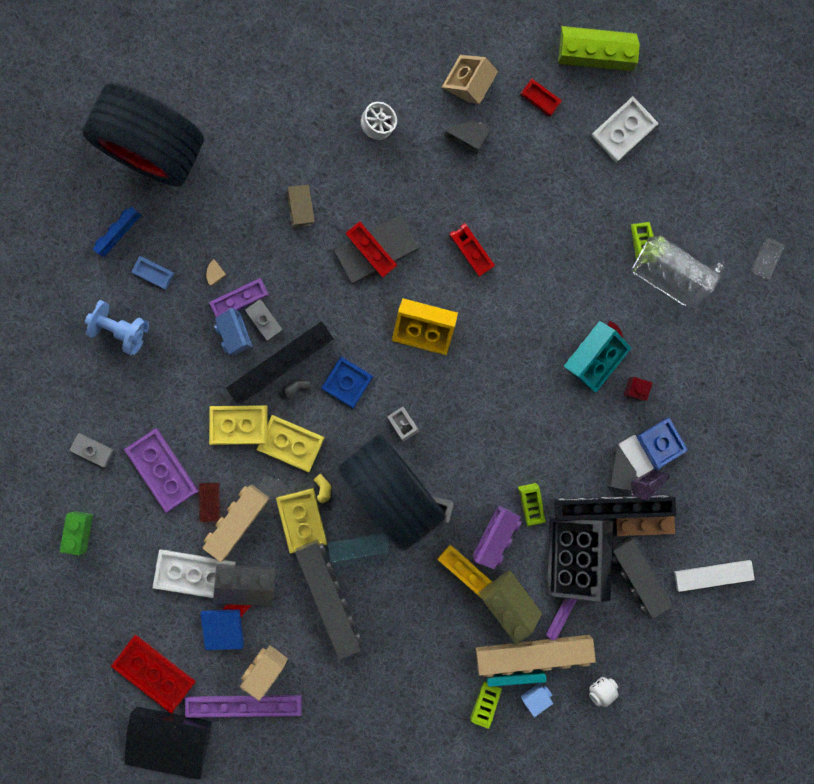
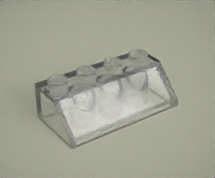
(675, 272)

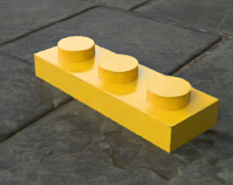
(464, 569)

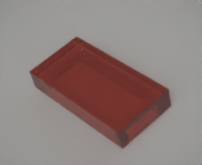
(209, 502)

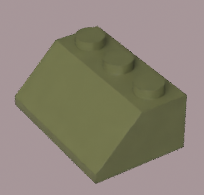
(511, 606)

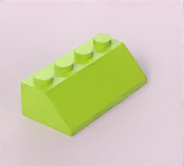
(598, 48)

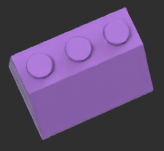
(496, 537)

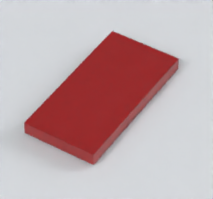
(153, 674)

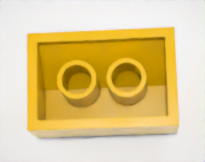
(424, 326)

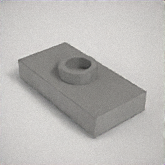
(264, 320)
(91, 450)

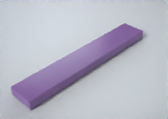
(243, 706)

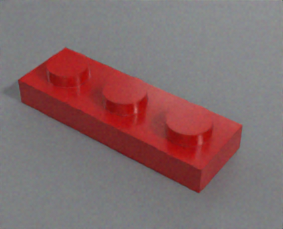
(371, 249)

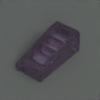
(648, 484)

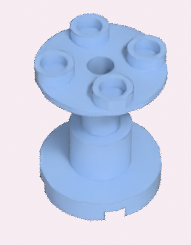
(128, 333)

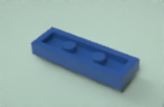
(116, 231)

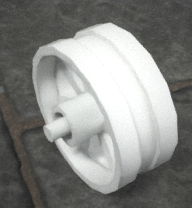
(378, 120)

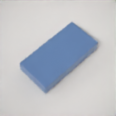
(152, 272)

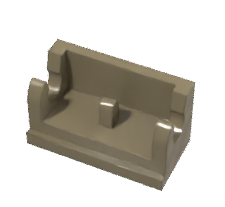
(300, 206)

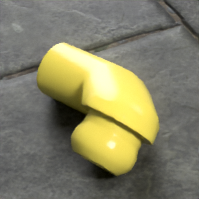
(325, 489)

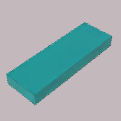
(517, 677)

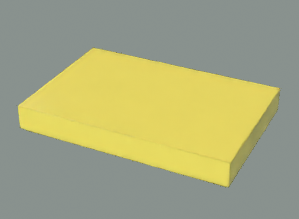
(238, 425)
(291, 443)
(301, 518)

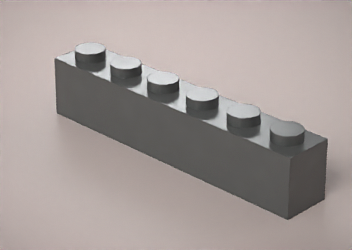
(328, 598)

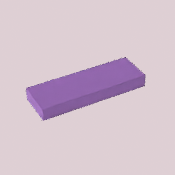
(240, 297)

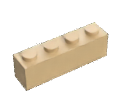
(236, 522)

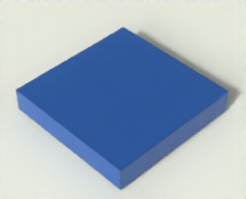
(347, 382)
(662, 443)
(222, 629)

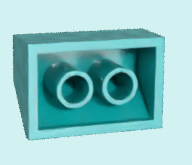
(598, 356)

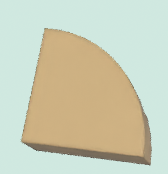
(214, 273)

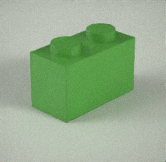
(76, 533)

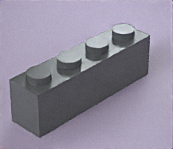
(641, 578)

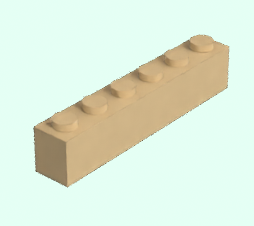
(535, 655)

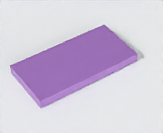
(161, 470)

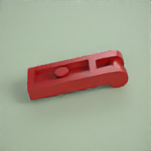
(472, 250)

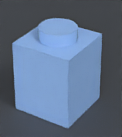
(537, 699)

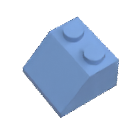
(233, 331)

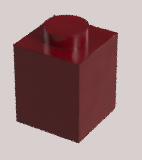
(638, 389)

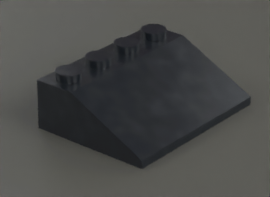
(580, 559)
(166, 742)

